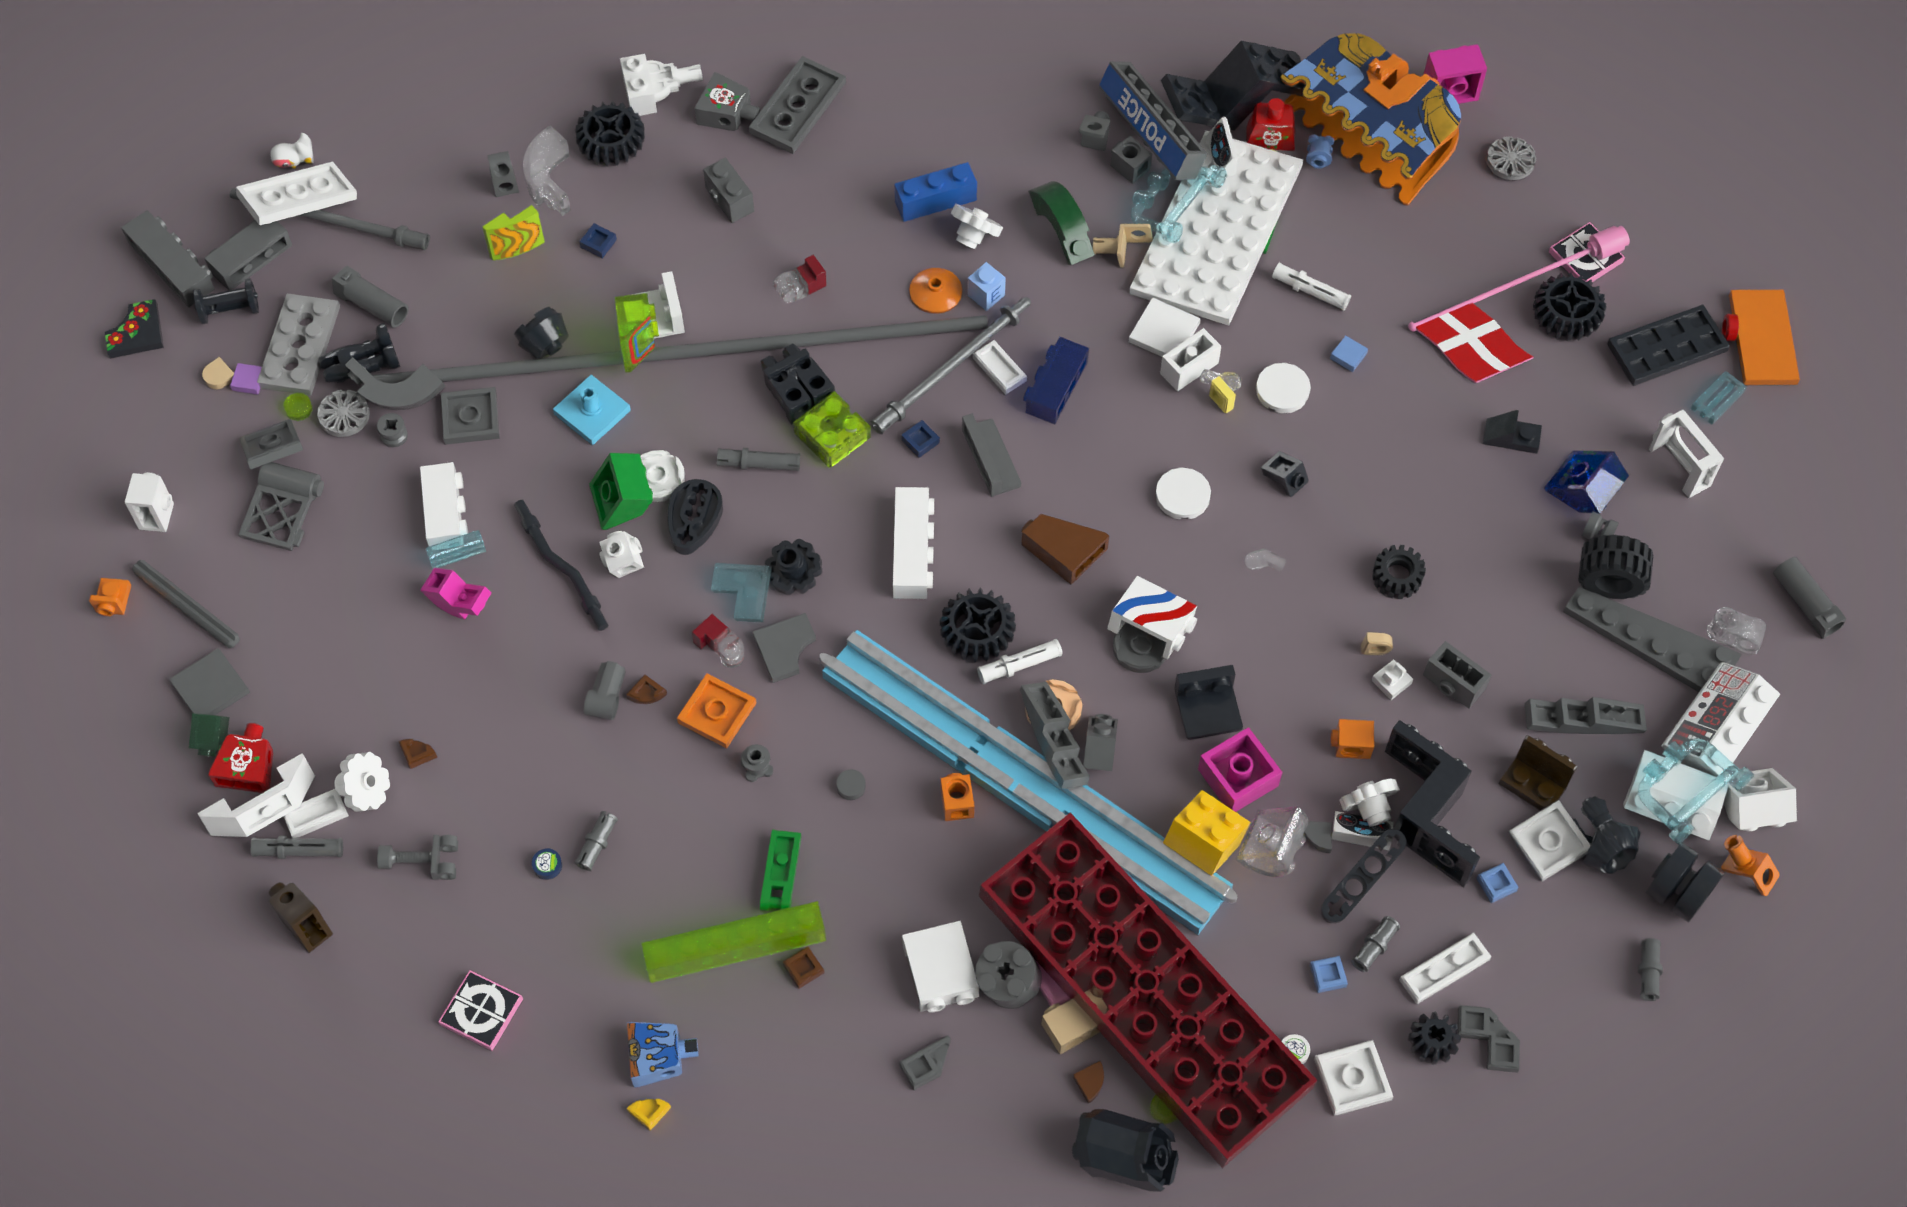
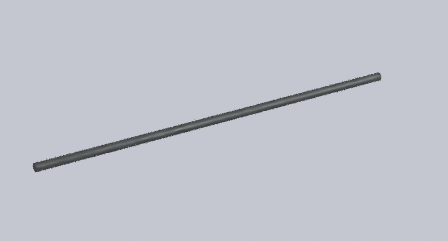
(700, 349)

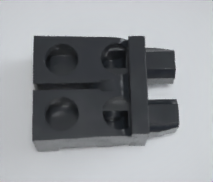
(796, 381)

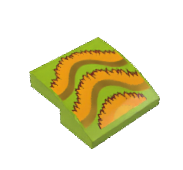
(513, 236)

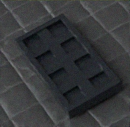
(1668, 345)

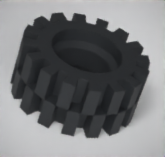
(1398, 557)

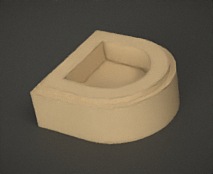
(217, 374)
(1376, 644)

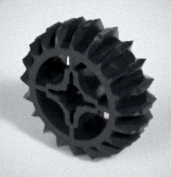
(610, 142)
(1564, 302)
(982, 611)

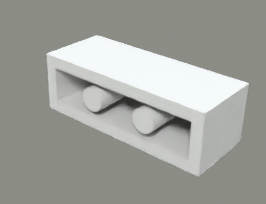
(442, 502)

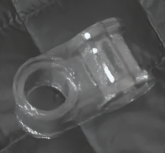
(1739, 630)

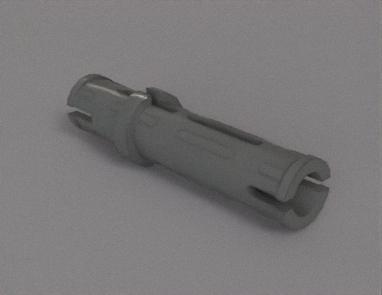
(758, 459)
(286, 847)

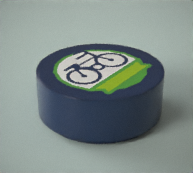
(547, 863)

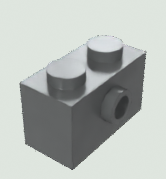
(728, 190)
(1457, 675)

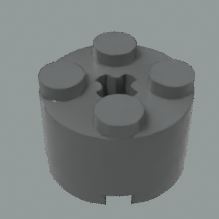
(999, 960)

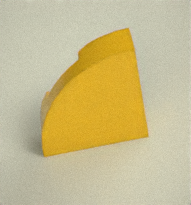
(649, 1111)

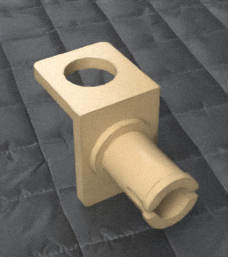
(1119, 244)

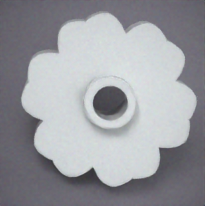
(974, 225)
(362, 781)
(1371, 800)

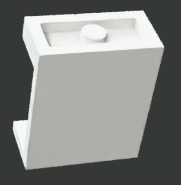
(941, 966)

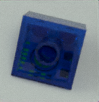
(1588, 480)

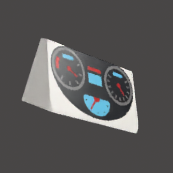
(1222, 146)
(1355, 830)

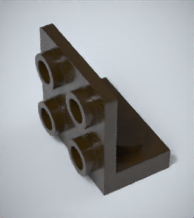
(1538, 774)

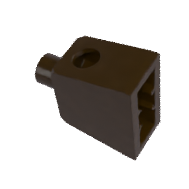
(293, 908)

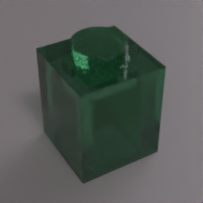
(208, 733)

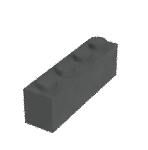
(168, 257)

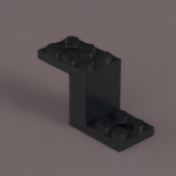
(1233, 86)
(1443, 786)

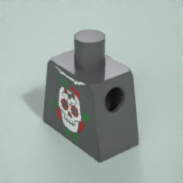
(724, 104)

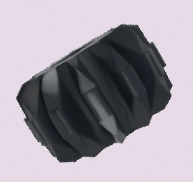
(1431, 1047)

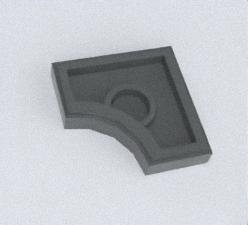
(783, 644)

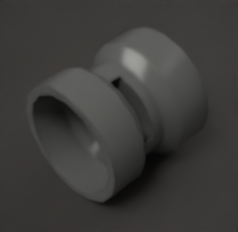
(1595, 523)

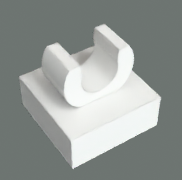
(1392, 679)

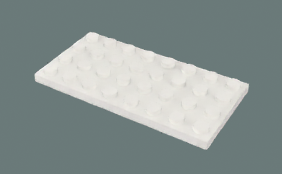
(1220, 235)

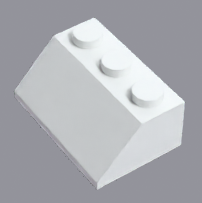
(1675, 791)

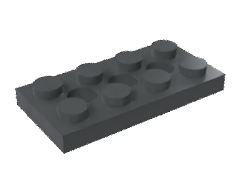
(793, 91)

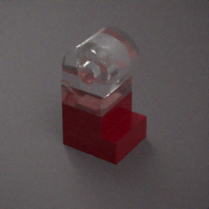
(801, 280)
(721, 640)

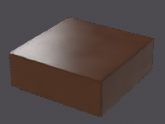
(803, 967)

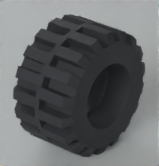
(1616, 566)

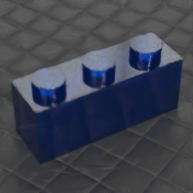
(1056, 380)

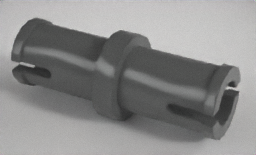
(596, 841)
(1375, 944)
(1650, 969)

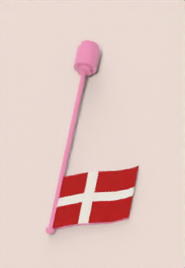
(1476, 341)

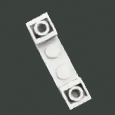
(264, 808)

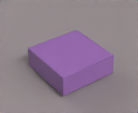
(246, 379)

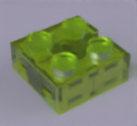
(832, 429)

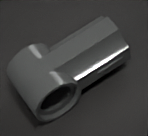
(604, 697)

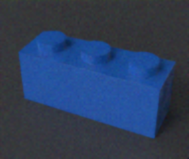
(935, 191)

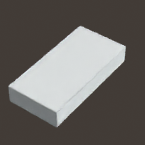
(999, 367)
(316, 814)

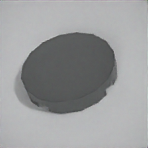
(1138, 649)

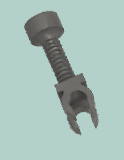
(447, 843)

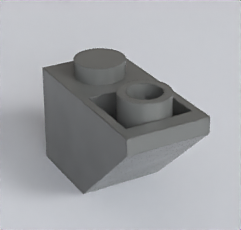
(1100, 742)

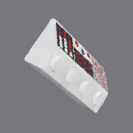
(1724, 715)

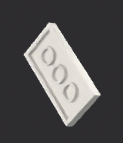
(296, 193)

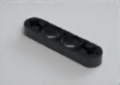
(1363, 876)

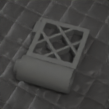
(291, 486)

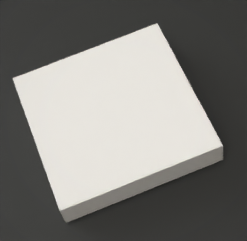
(1163, 328)
(1550, 840)
(1353, 1077)

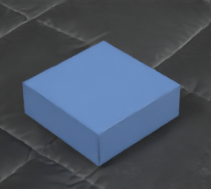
(1349, 353)
(1497, 882)
(1328, 974)

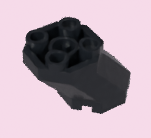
(1126, 1149)

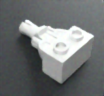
(653, 81)

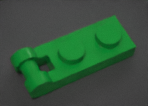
(780, 869)

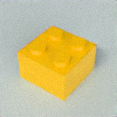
(1206, 832)

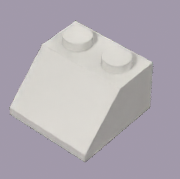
(1762, 802)

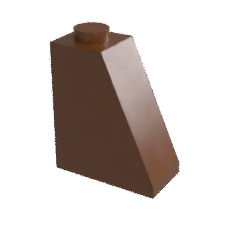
(1064, 545)

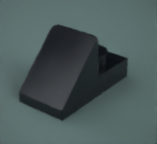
(1509, 433)

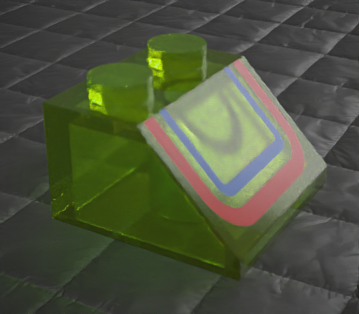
(636, 328)

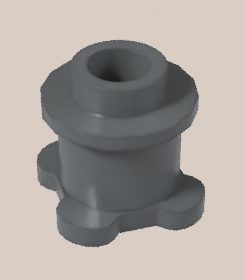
(756, 768)

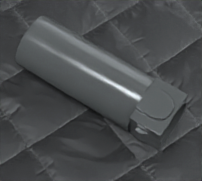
(352, 287)
(1809, 597)

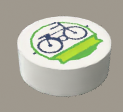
(1298, 1046)

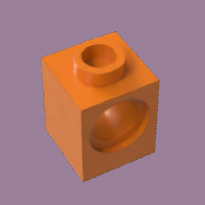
(1353, 739)
(957, 808)

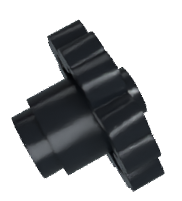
(794, 566)

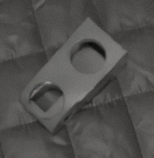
(502, 172)

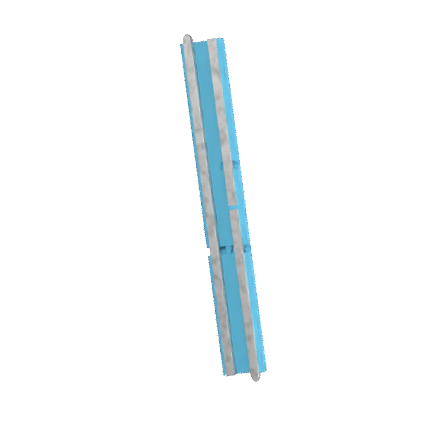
(1021, 776)

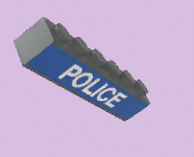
(1153, 120)

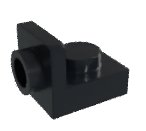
(1286, 471)

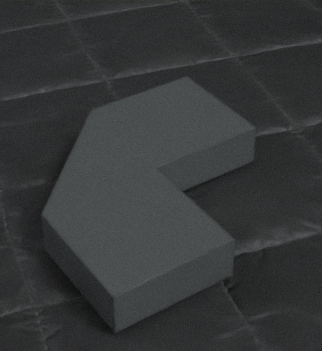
(1502, 1045)

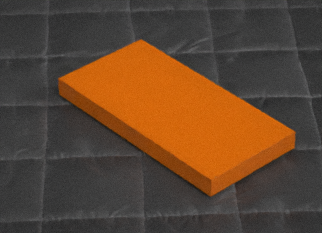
(1764, 337)

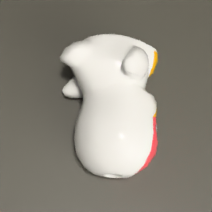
(291, 155)

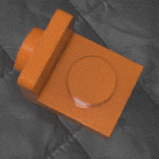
(111, 597)

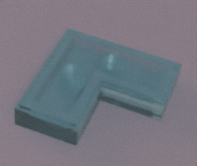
(749, 584)

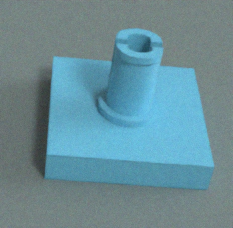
(591, 409)

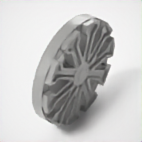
(1511, 158)
(343, 413)

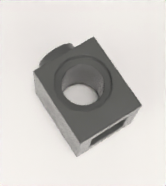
(1131, 159)

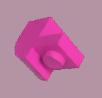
(453, 594)

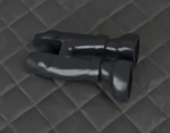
(364, 353)

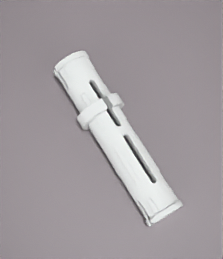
(1313, 288)
(1009, 664)

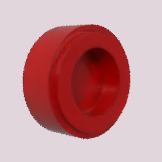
(1730, 327)

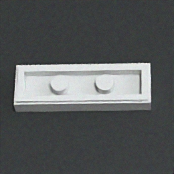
(1445, 968)

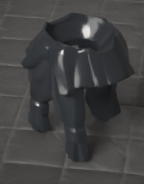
(1612, 843)

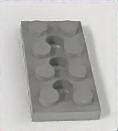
(287, 332)

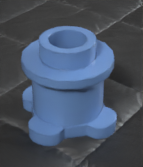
(1319, 151)

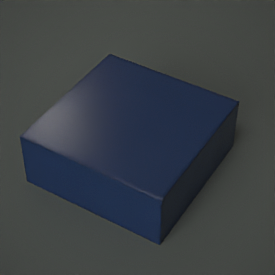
(598, 240)
(920, 438)

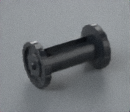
(226, 301)

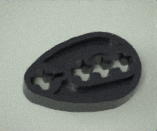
(707, 514)

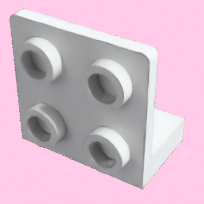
(667, 307)

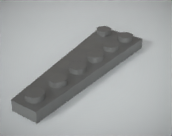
(1655, 641)

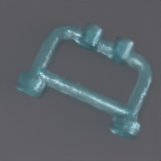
(1170, 228)
(1674, 756)

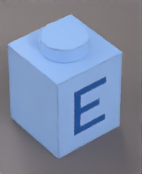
(986, 286)

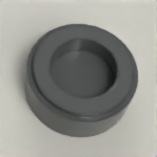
(851, 784)

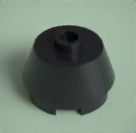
(543, 333)

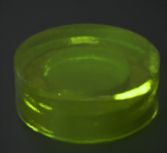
(298, 406)
(1161, 1112)

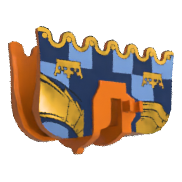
(1378, 110)

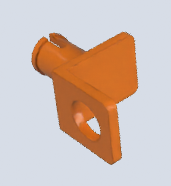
(1749, 864)

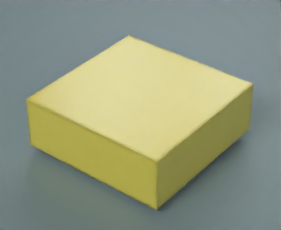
(1222, 395)

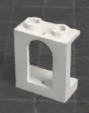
(1701, 472)

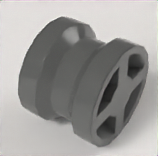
(389, 436)

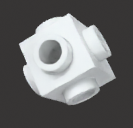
(621, 553)

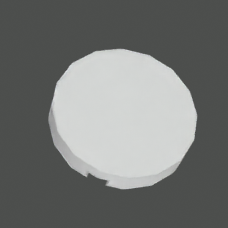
(1283, 387)
(663, 473)
(1183, 493)

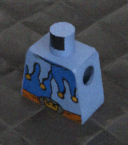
(657, 1052)

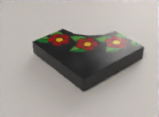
(137, 332)

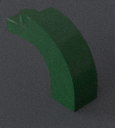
(1066, 218)

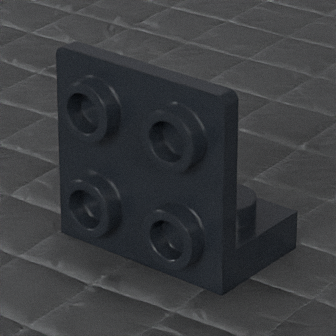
(1208, 702)

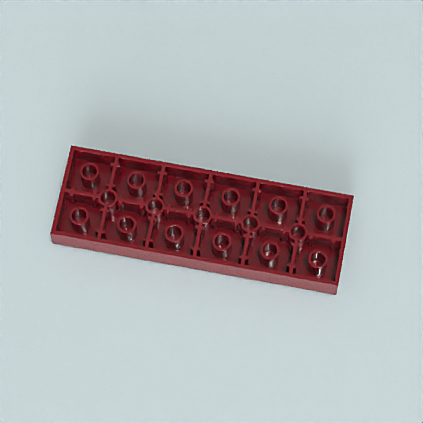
(1163, 999)

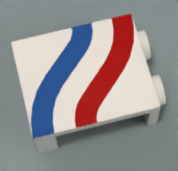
(1155, 613)

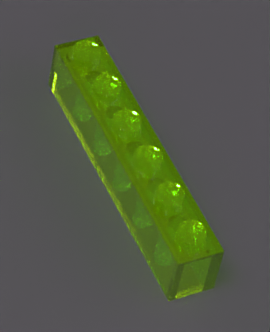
(734, 942)

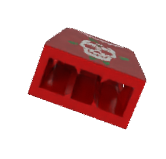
(1272, 126)
(244, 762)

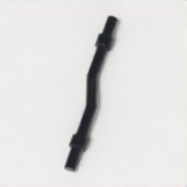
(589, 602)

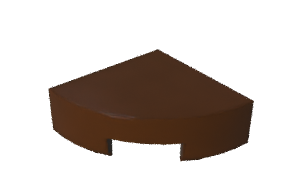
(646, 691)
(416, 752)
(1090, 1081)

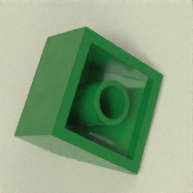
(620, 489)

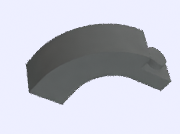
(408, 394)

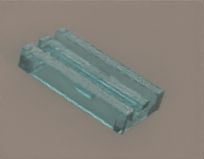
(1706, 410)
(456, 549)

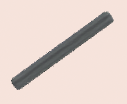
(186, 604)

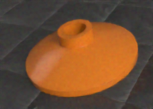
(939, 298)

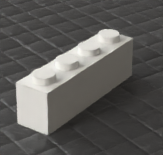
(911, 543)

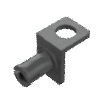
(1095, 131)

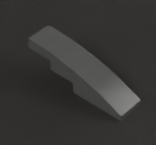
(1585, 717)
(1052, 733)

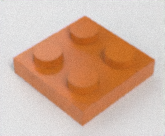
(716, 710)

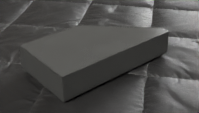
(926, 1063)

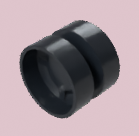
(1678, 877)

